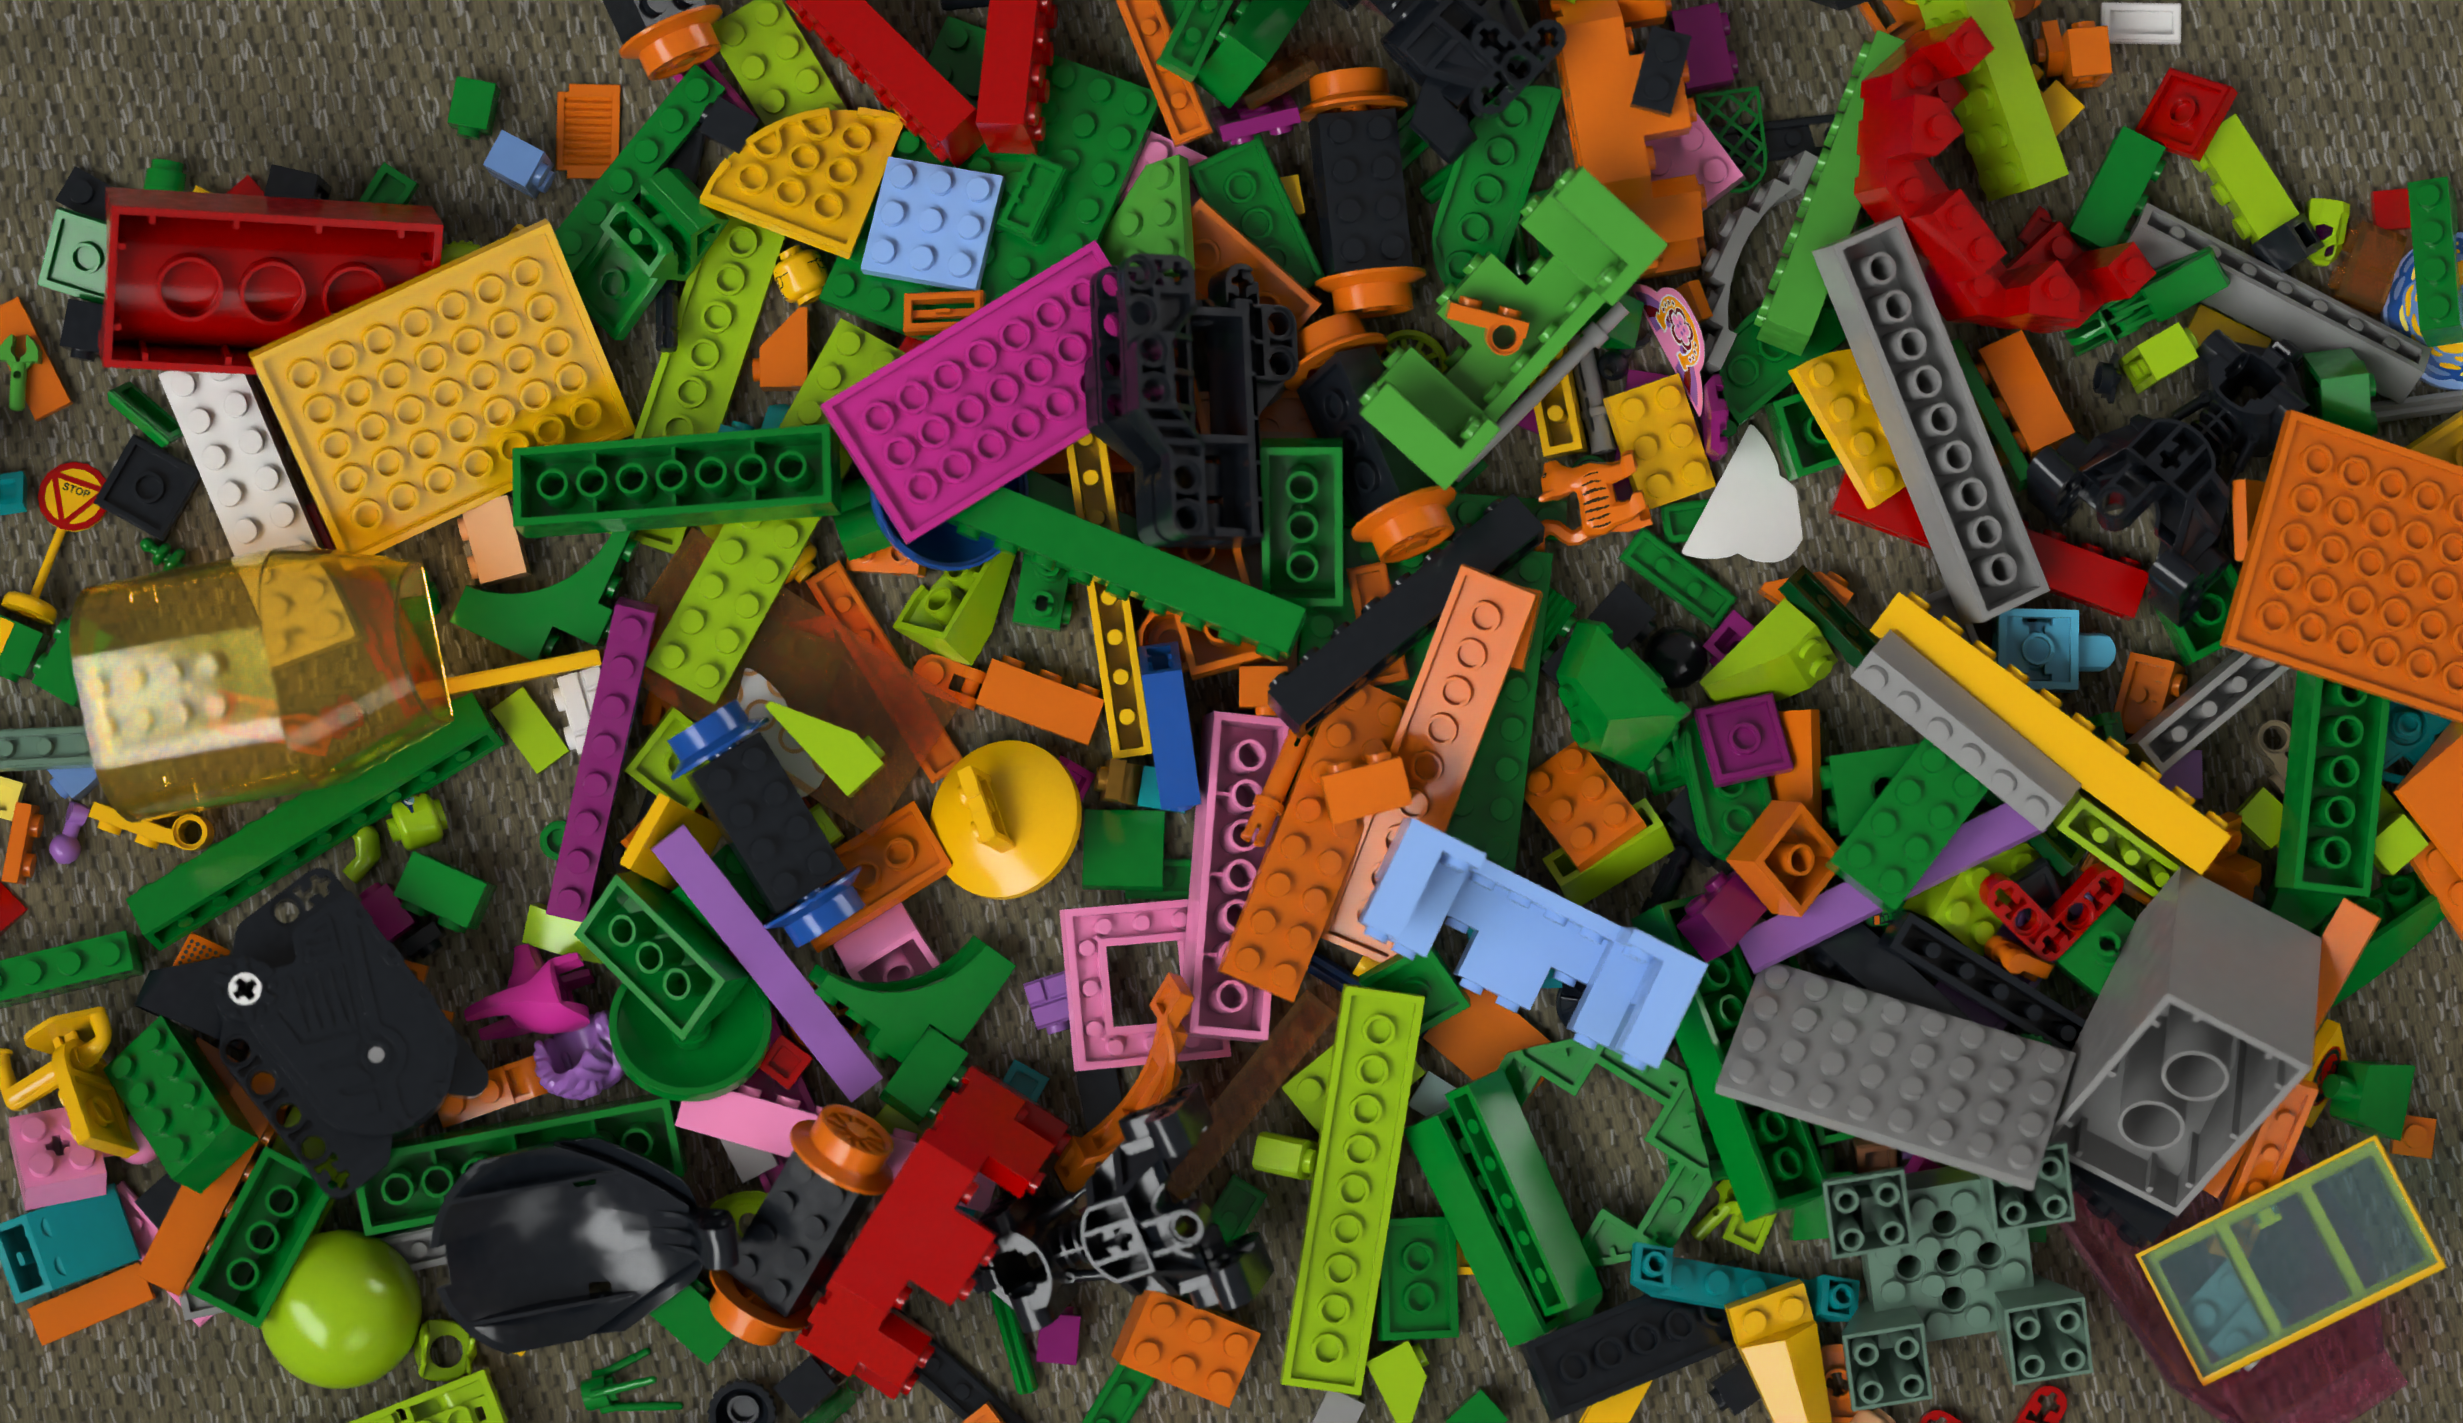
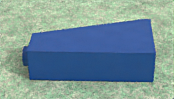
(1169, 726)

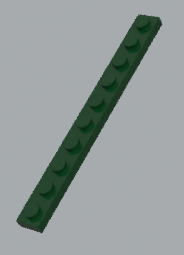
(1855, 643)

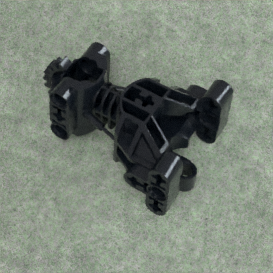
(1459, 57)
(2174, 464)
(1128, 1229)

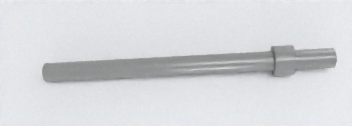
(1594, 336)

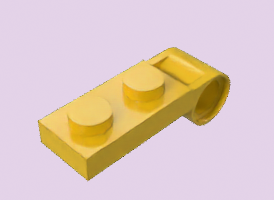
(151, 833)

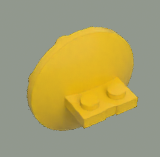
(1007, 819)

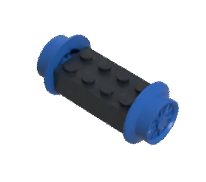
(766, 824)

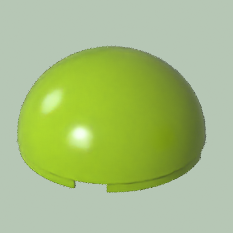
(344, 1311)

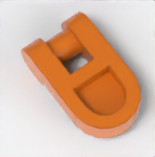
(941, 673)
(2017, 958)

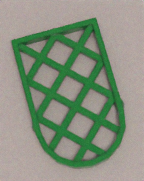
(1746, 133)

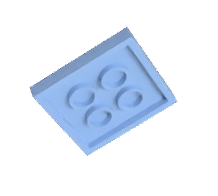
(933, 224)

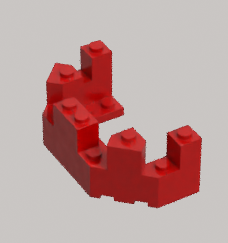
(1908, 120)
(925, 1236)

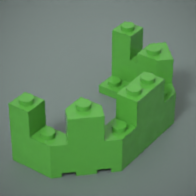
(1593, 259)

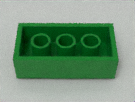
(1303, 520)
(1907, 826)
(180, 1104)

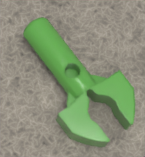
(19, 368)

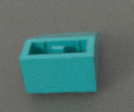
(65, 1245)

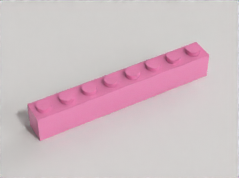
(767, 1125)

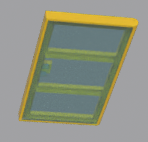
(2291, 1260)

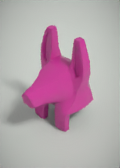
(535, 997)

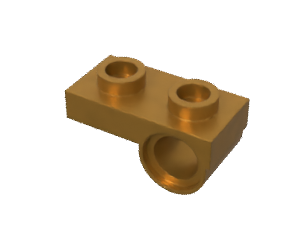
(1119, 781)

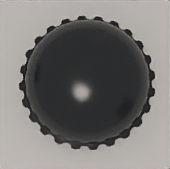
(742, 1403)

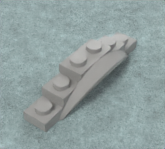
(1735, 231)

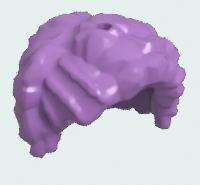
(578, 1062)

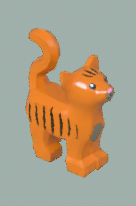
(1596, 497)

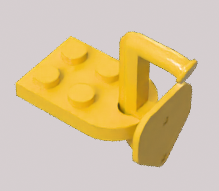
(76, 1068)

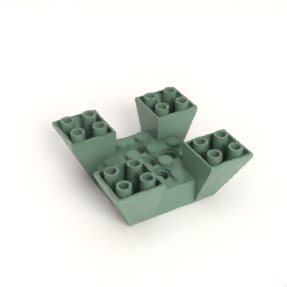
(1892, 1215)

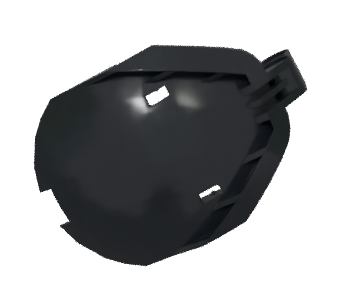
(532, 1242)

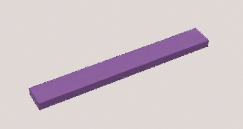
(1845, 906)
(767, 962)

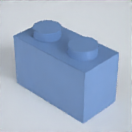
(520, 165)

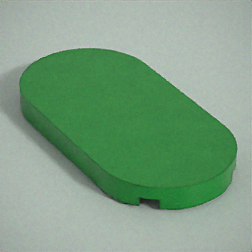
(1723, 812)

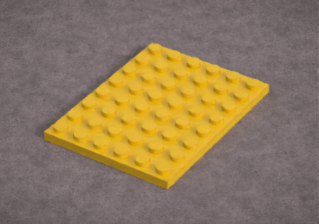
(426, 389)

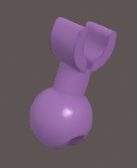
(66, 847)

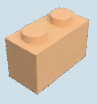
(494, 542)

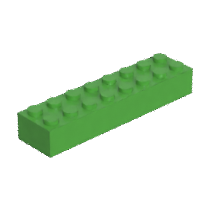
(1826, 215)

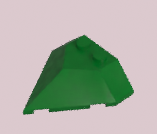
(1615, 699)

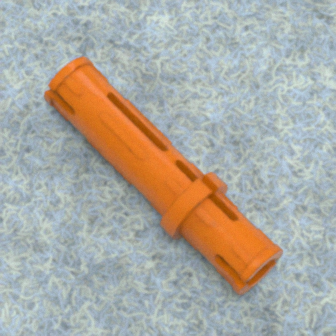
(1270, 801)

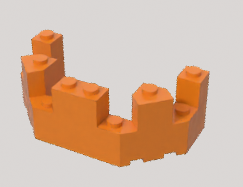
(1611, 136)

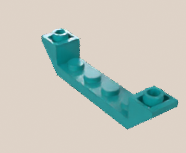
(1714, 1285)

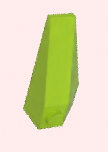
(957, 610)

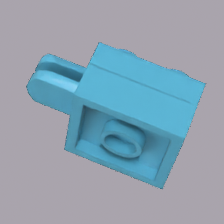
(2050, 648)

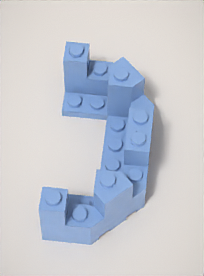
(1520, 931)

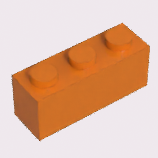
(2023, 394)
(1041, 700)

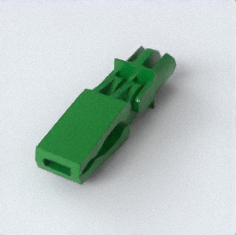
(2162, 297)

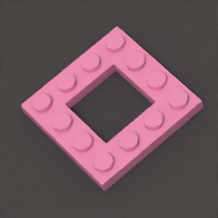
(1084, 941)

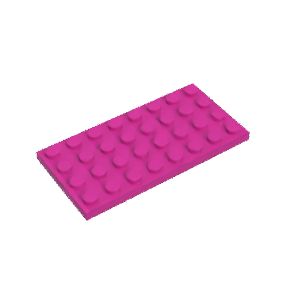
(977, 399)

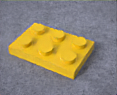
(1665, 440)

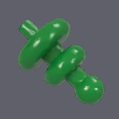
(163, 555)

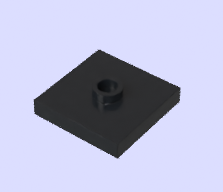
(148, 488)

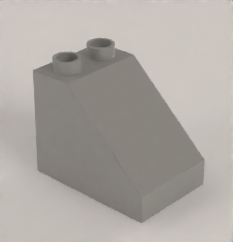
(2190, 1041)

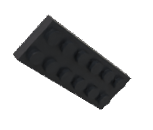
(1622, 1350)

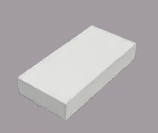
(2142, 22)

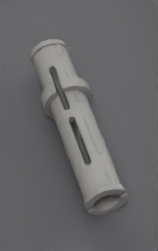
(1593, 408)

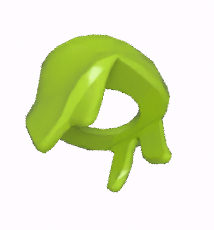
(428, 1333)

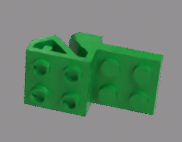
(646, 250)

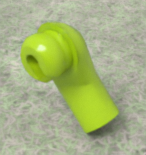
(367, 853)

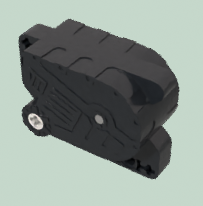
(338, 1032)

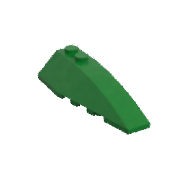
(2406, 916)

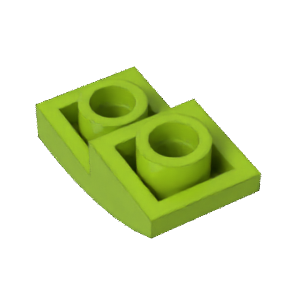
(554, 933)

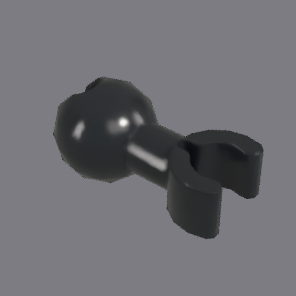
(1617, 360)

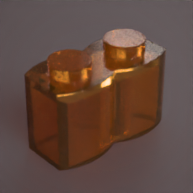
(2367, 267)

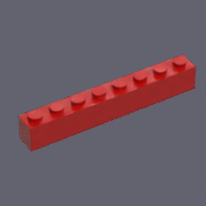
(2070, 570)

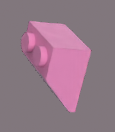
(886, 949)

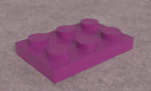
(1241, 124)

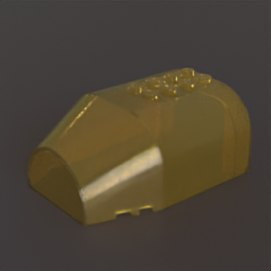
(254, 676)

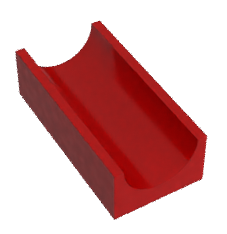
(223, 274)

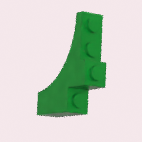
(531, 620)
(902, 1010)

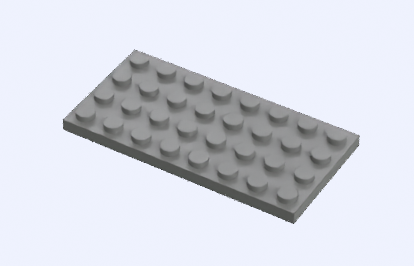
(1896, 1074)

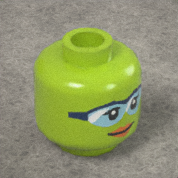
(417, 822)

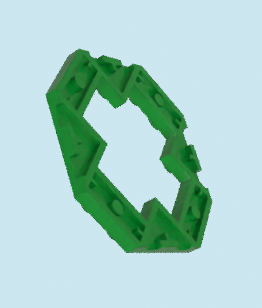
(1674, 1133)

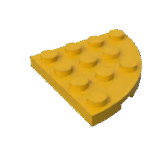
(809, 175)
(1850, 423)

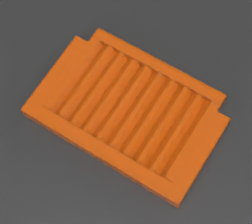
(587, 129)

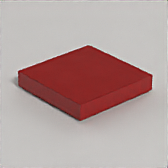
(2186, 113)

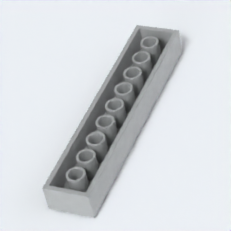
(1931, 421)

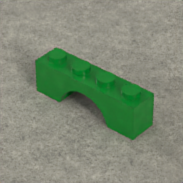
(2435, 260)

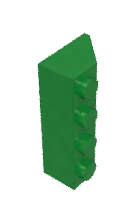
(661, 954)
(261, 1239)

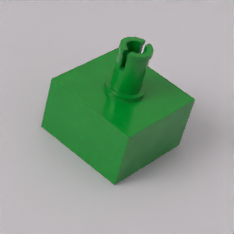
(2096, 951)

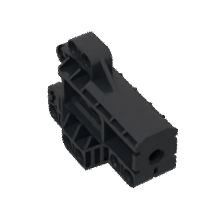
(1162, 433)

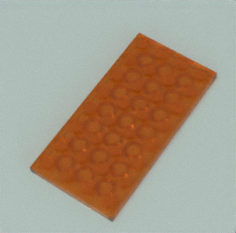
(824, 674)

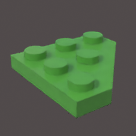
(1154, 216)

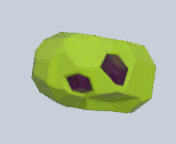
(2330, 222)

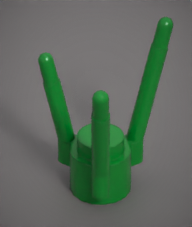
(602, 1391)

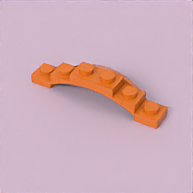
(1155, 1081)

